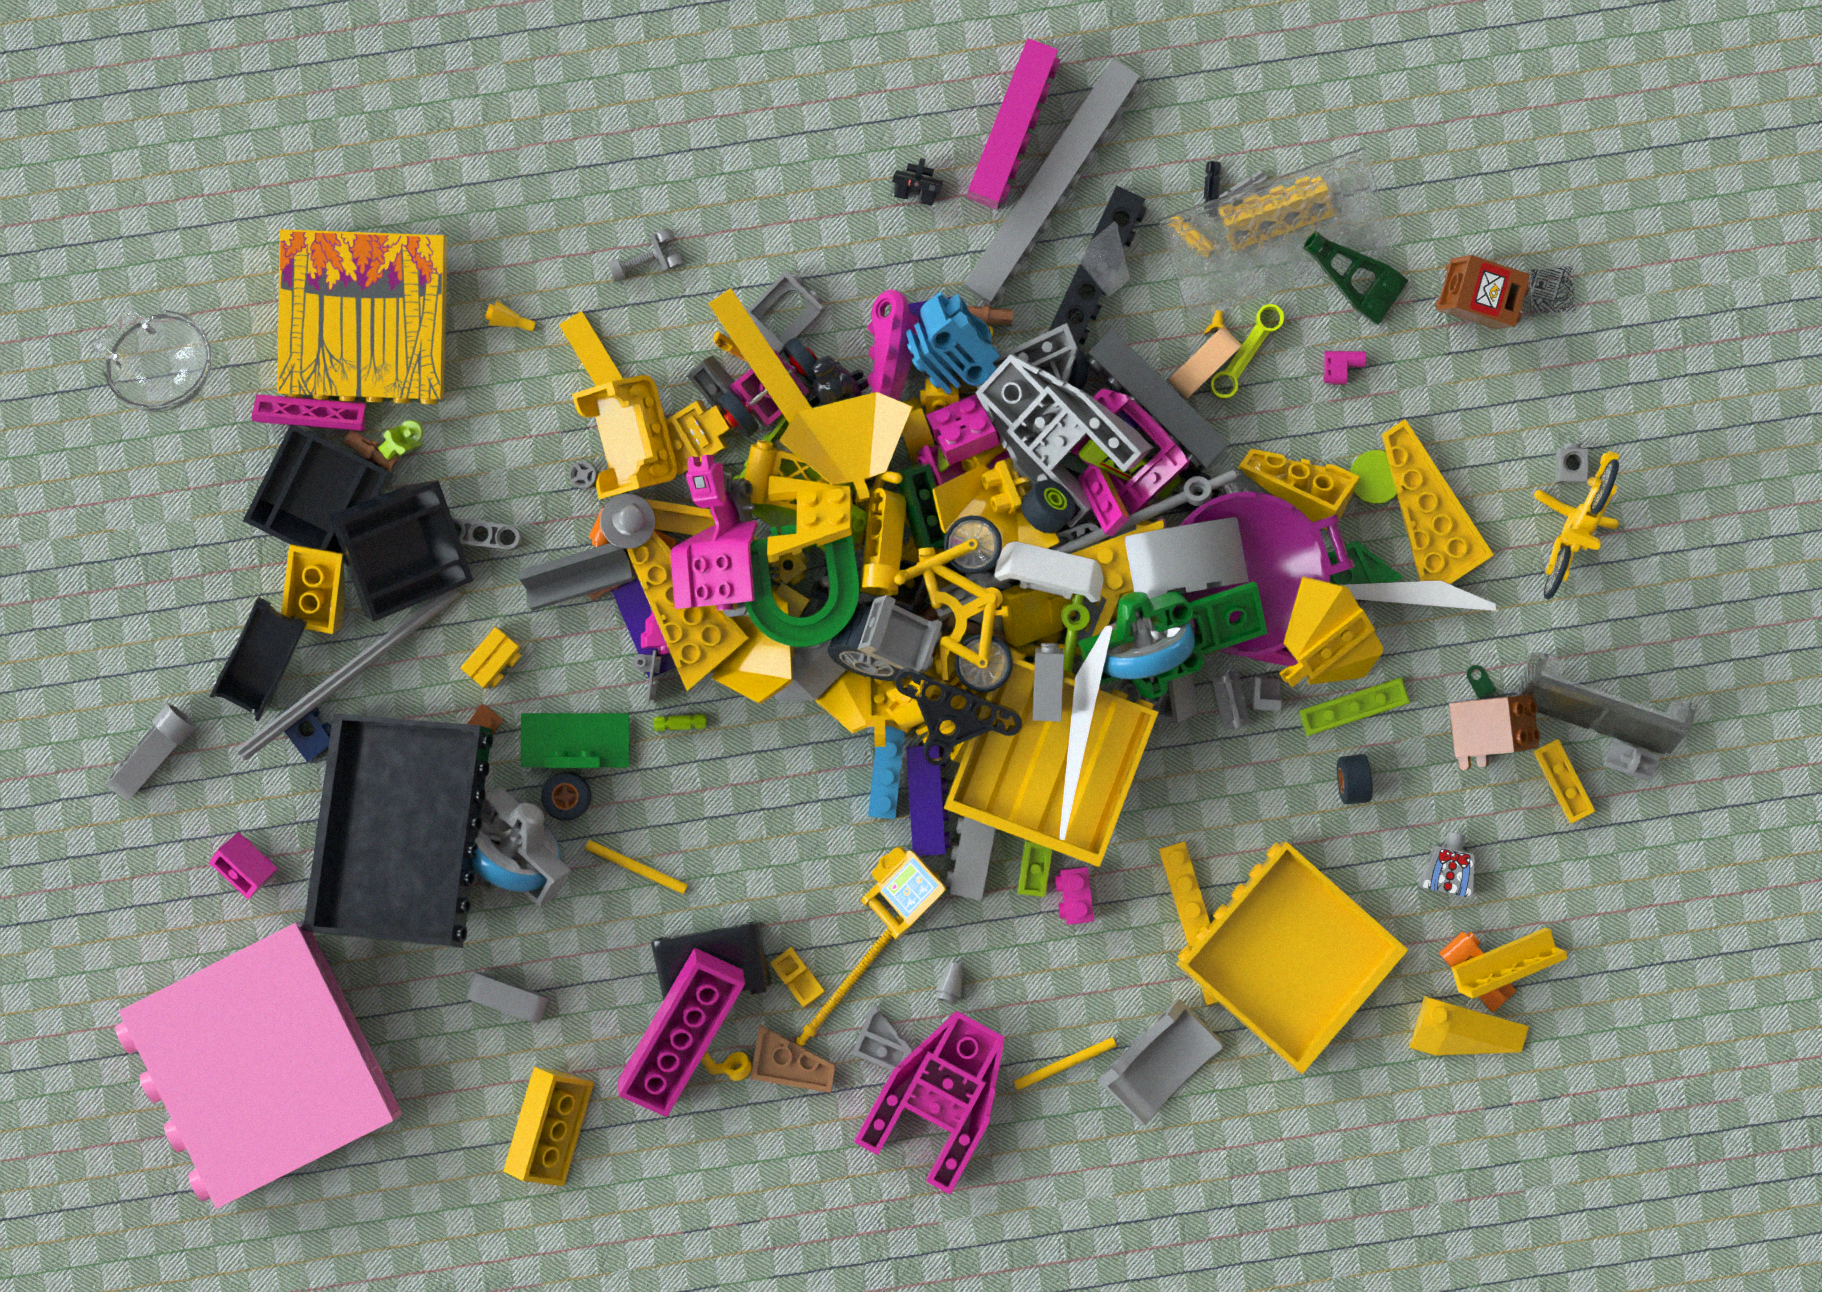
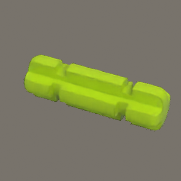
(680, 722)

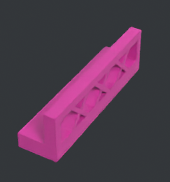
(309, 412)

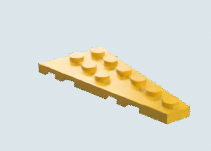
(1436, 524)
(694, 635)

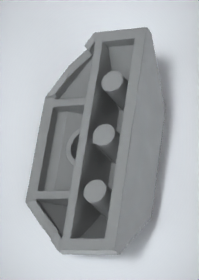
(1050, 352)
(812, 674)

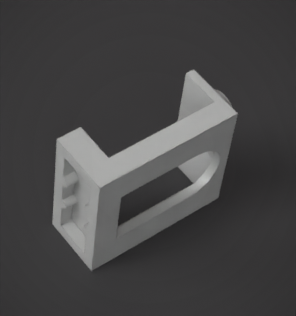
(783, 284)

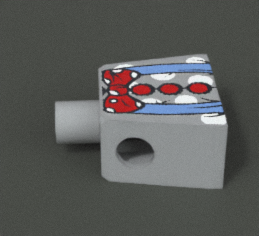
(1449, 868)

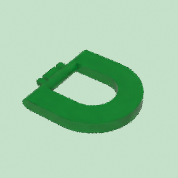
(824, 624)

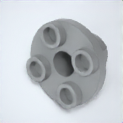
(627, 521)

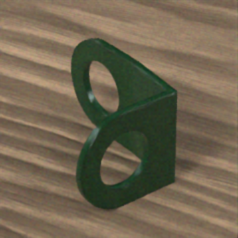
(1481, 686)

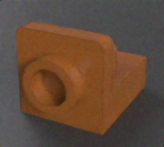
(486, 717)

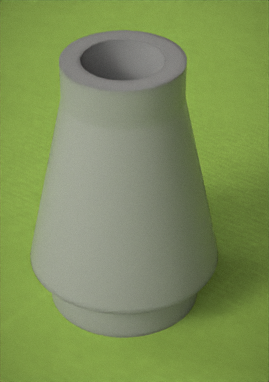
(950, 984)

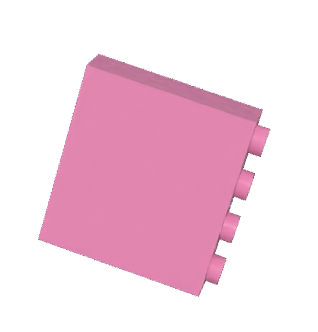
(257, 1065)

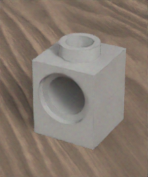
(1565, 475)

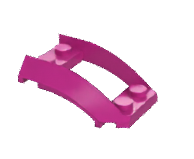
(1158, 471)

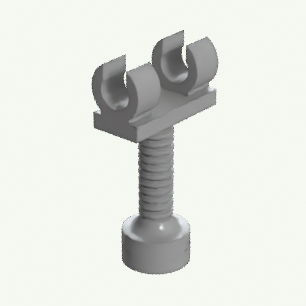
(619, 268)

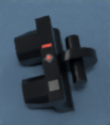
(906, 180)

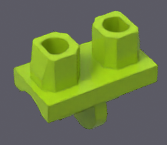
(402, 439)

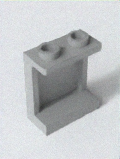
(899, 636)

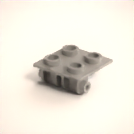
(649, 664)

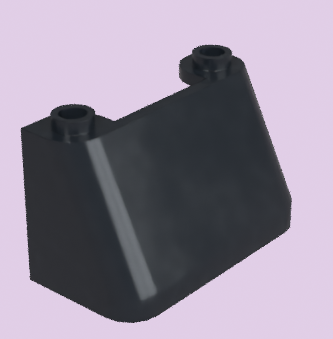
(736, 945)

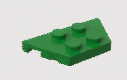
(1367, 567)

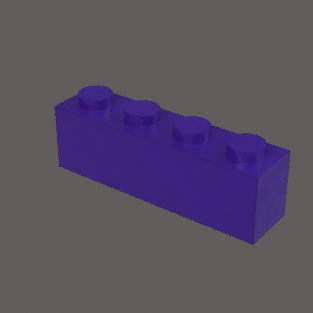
(926, 802)

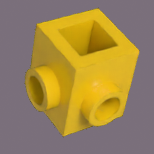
(937, 398)
(794, 575)

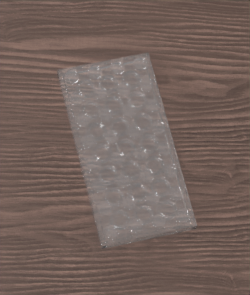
(1256, 236)

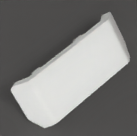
(1050, 571)

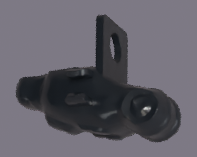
(835, 382)

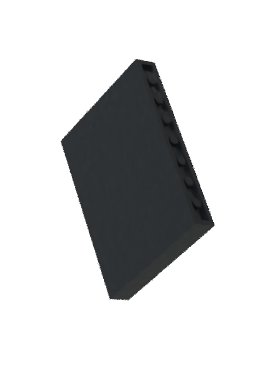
(398, 830)

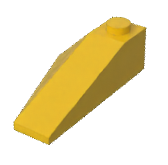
(1457, 1030)

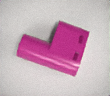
(1337, 362)

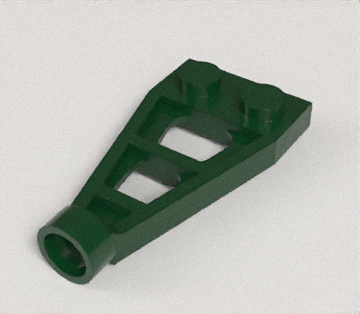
(1381, 292)

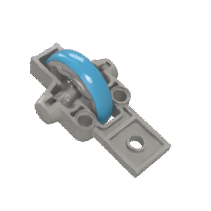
(517, 833)

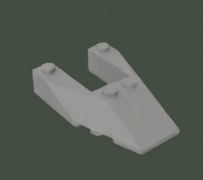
(1044, 421)

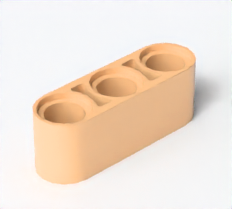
(1204, 362)

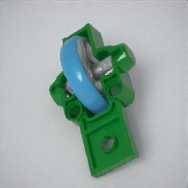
(1154, 641)

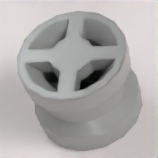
(580, 472)

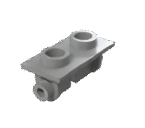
(1230, 701)

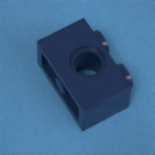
(317, 743)

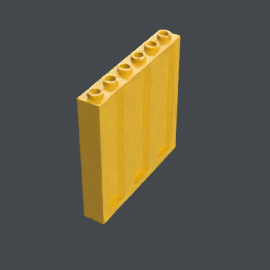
(1021, 777)

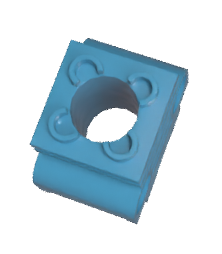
(952, 344)

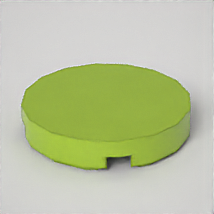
(1375, 478)

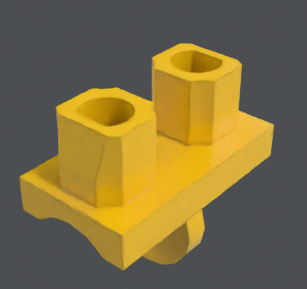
(1009, 485)

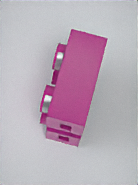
(962, 429)

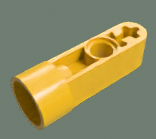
(883, 543)

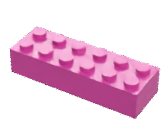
(1010, 129)
(680, 1032)

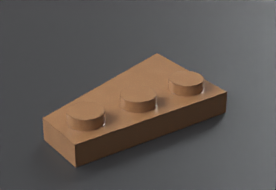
(789, 1064)

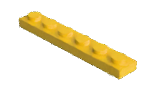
(1185, 894)

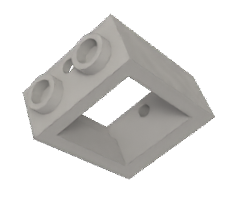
(1048, 683)

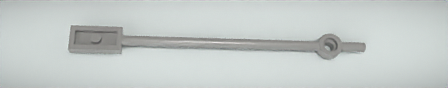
(1191, 486)

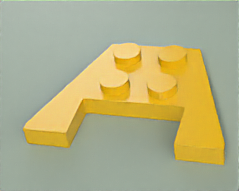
(822, 514)

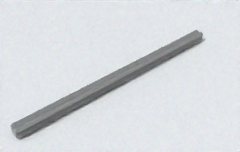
(346, 673)

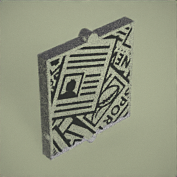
(1552, 290)

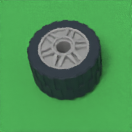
(845, 653)

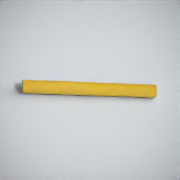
(636, 867)
(1065, 1063)

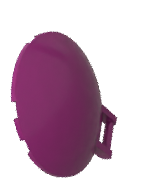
(1277, 551)

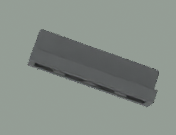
(576, 575)

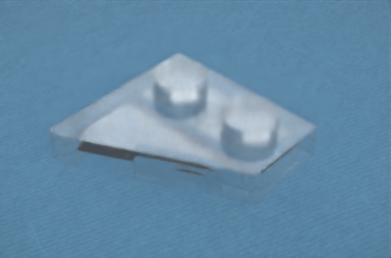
(1105, 260)

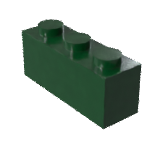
(921, 506)

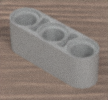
(494, 538)
(507, 997)

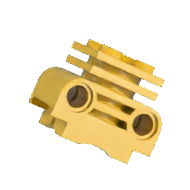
(906, 709)

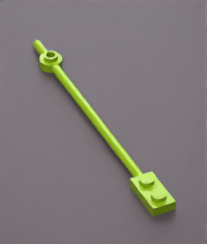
(1035, 857)

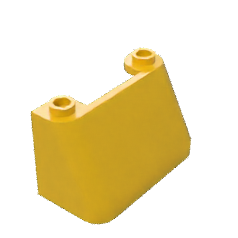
(631, 434)

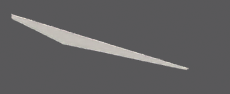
(1422, 593)
(1084, 700)

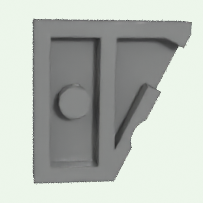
(880, 1042)

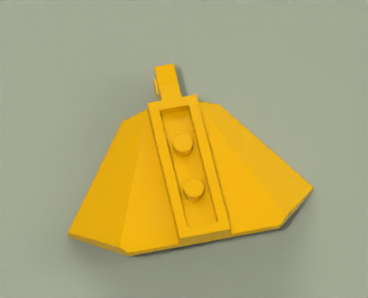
(848, 439)
(968, 497)
(1329, 635)
(760, 665)
(860, 704)

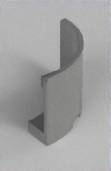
(1187, 557)
(1160, 1061)

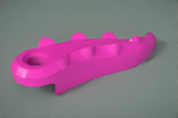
(890, 347)

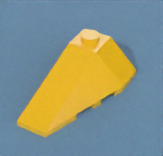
(1308, 487)

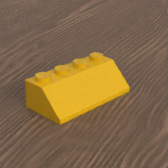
(548, 1127)

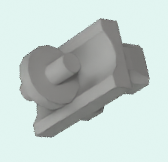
(1631, 761)

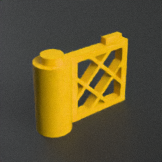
(765, 462)

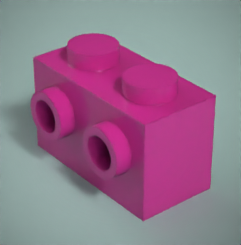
(243, 865)
(1075, 894)

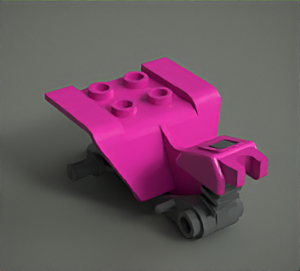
(717, 562)

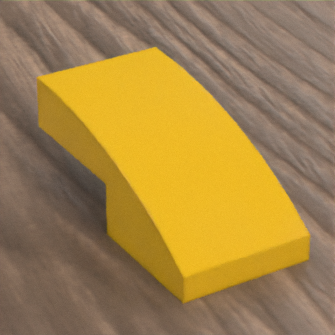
(797, 977)

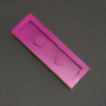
(1103, 499)

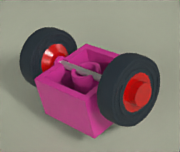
(754, 396)

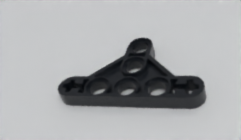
(965, 719)

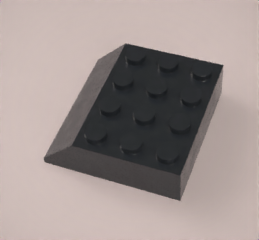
(309, 484)
(401, 548)

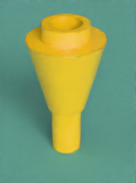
(505, 317)
(982, 458)

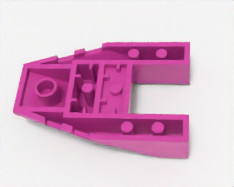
(949, 1084)

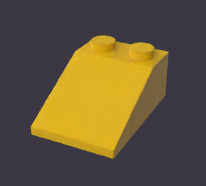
(315, 588)

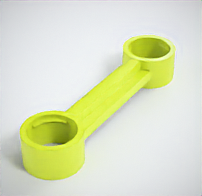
(1247, 351)

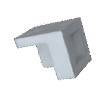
(1266, 694)

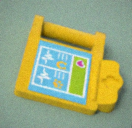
(906, 885)

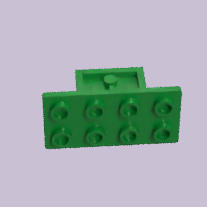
(575, 740)

